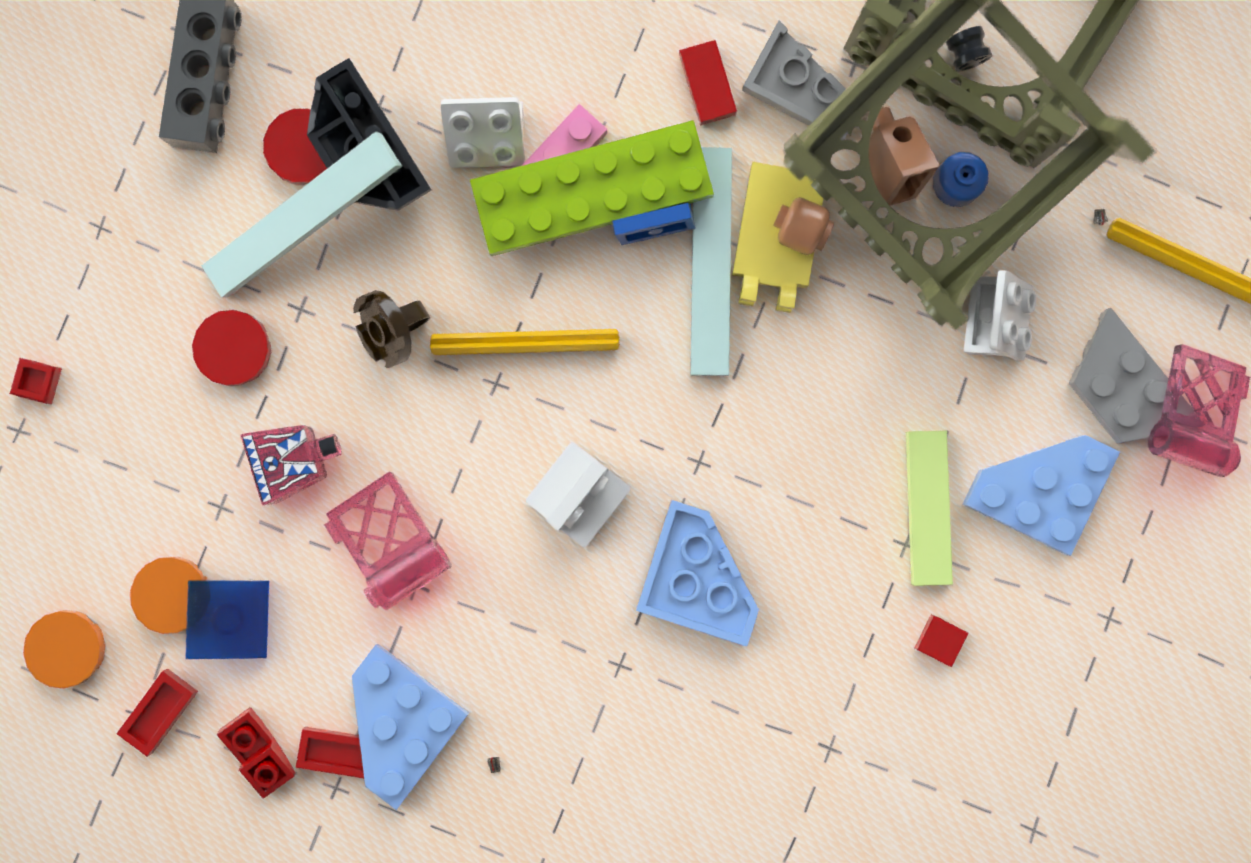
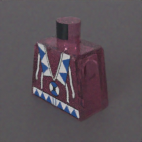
(287, 460)

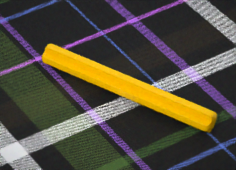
(1180, 259)
(524, 342)

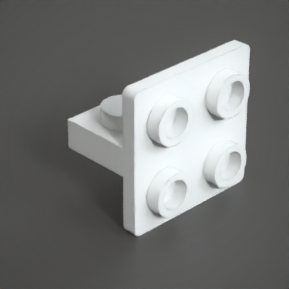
(483, 132)
(1000, 316)
(578, 494)

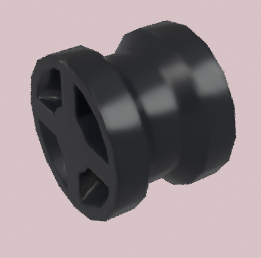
(969, 48)

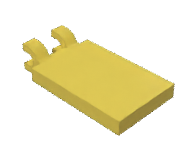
(758, 251)

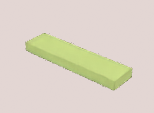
(929, 508)

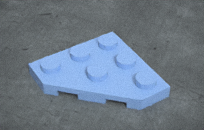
(1046, 490)
(696, 579)
(399, 724)

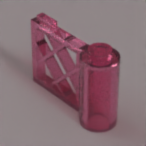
(1195, 441)
(405, 567)

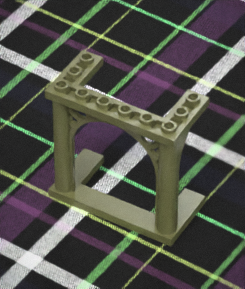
(1040, 129)
(951, 279)

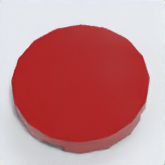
(290, 150)
(231, 348)

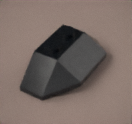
(345, 116)

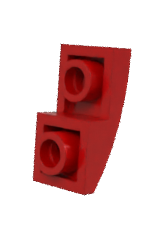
(257, 751)

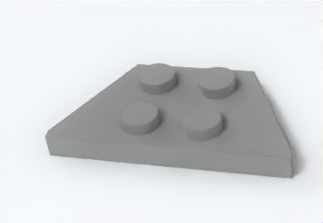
(1121, 382)

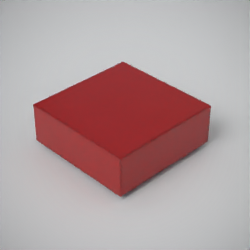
(35, 381)
(941, 640)

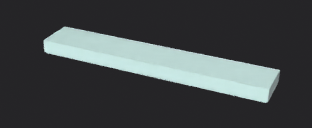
(302, 215)
(712, 270)

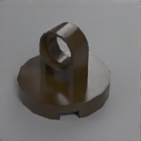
(388, 327)

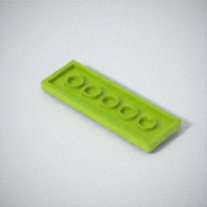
(591, 188)

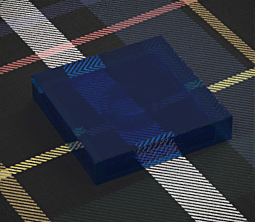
(227, 619)

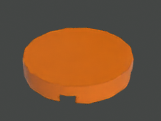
(161, 593)
(64, 649)

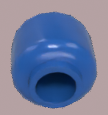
(960, 179)

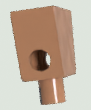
(899, 158)

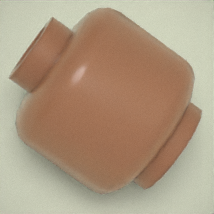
(803, 226)

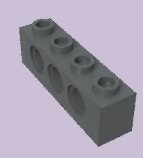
(183, 87)

